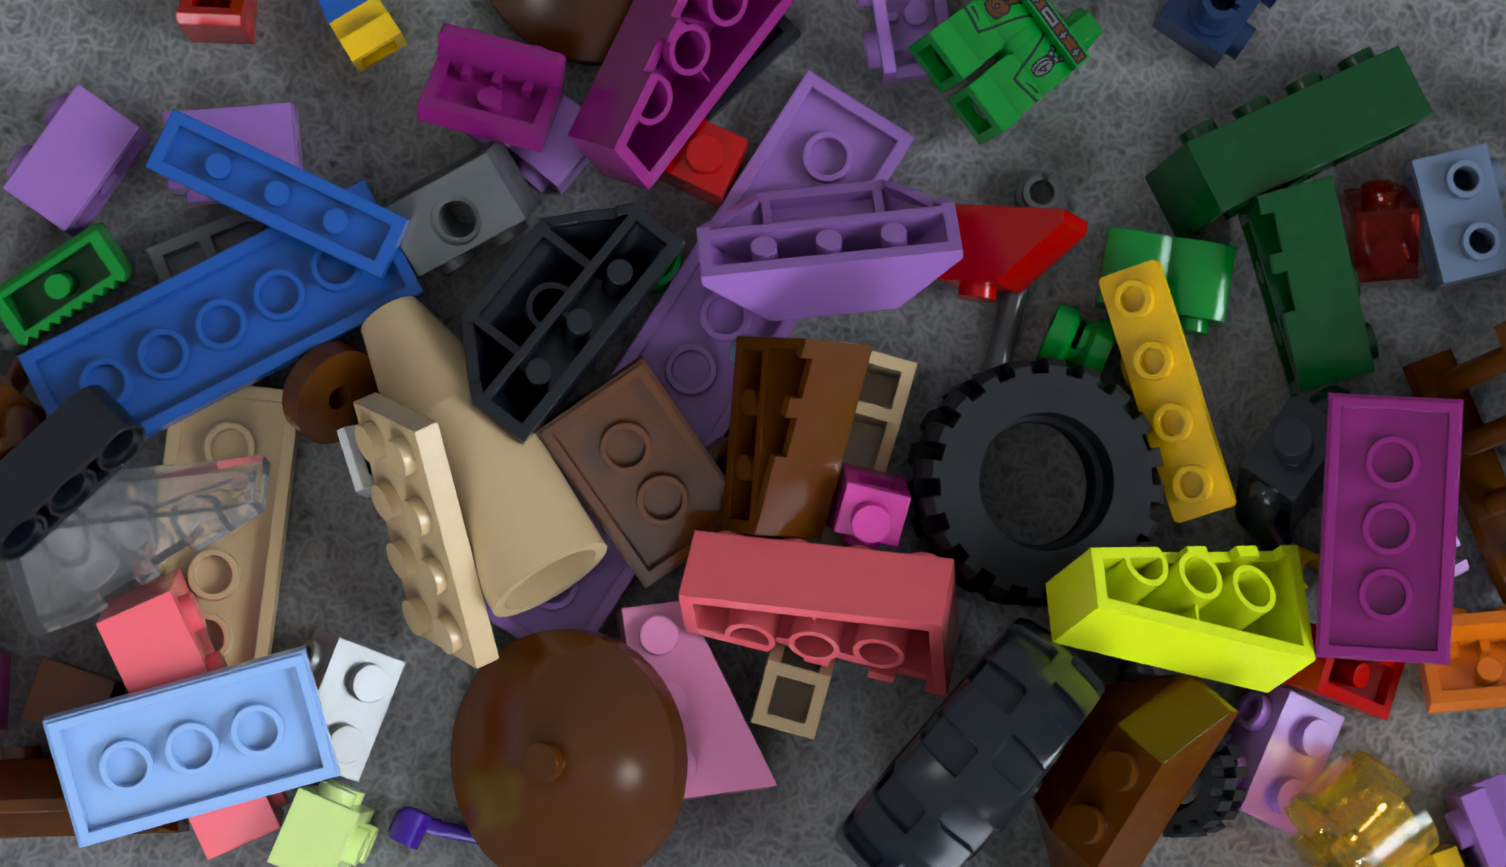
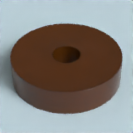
(323, 390)

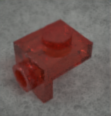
(1383, 231)

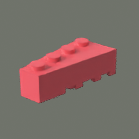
(159, 638)

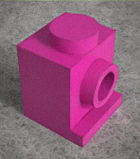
(869, 506)

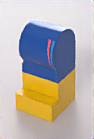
(363, 30)

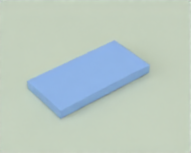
(191, 746)

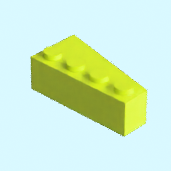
(1188, 611)

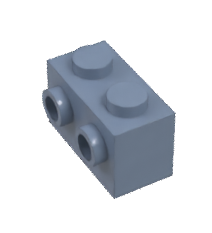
(1459, 215)

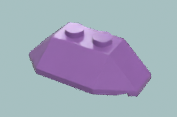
(829, 249)

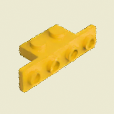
(1167, 390)

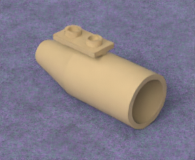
(515, 503)

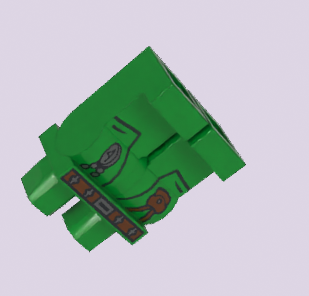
(1032, 54)

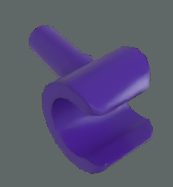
(412, 824)

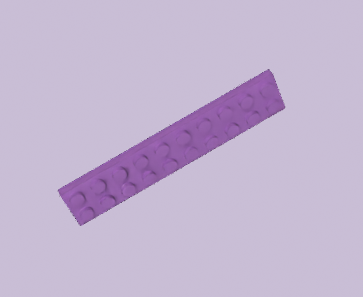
(687, 337)

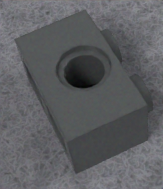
(483, 180)

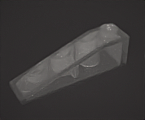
(130, 531)

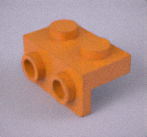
(1476, 665)

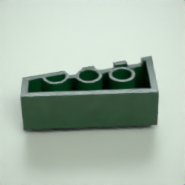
(1287, 139)

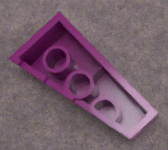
(665, 79)

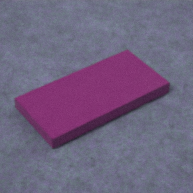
(1388, 528)

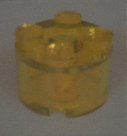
(1359, 818)

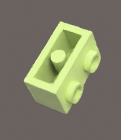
(325, 828)

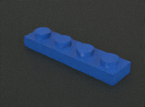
(277, 194)

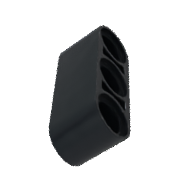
(63, 466)

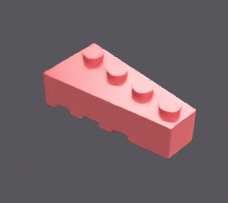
(826, 603)

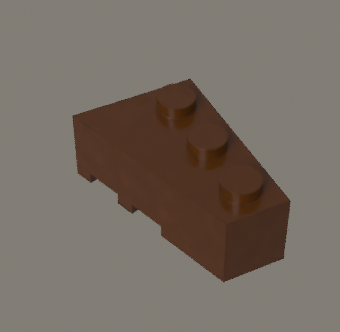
(789, 432)

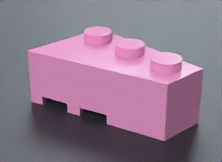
(718, 740)

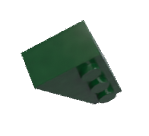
(1309, 285)

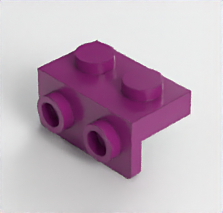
(493, 87)

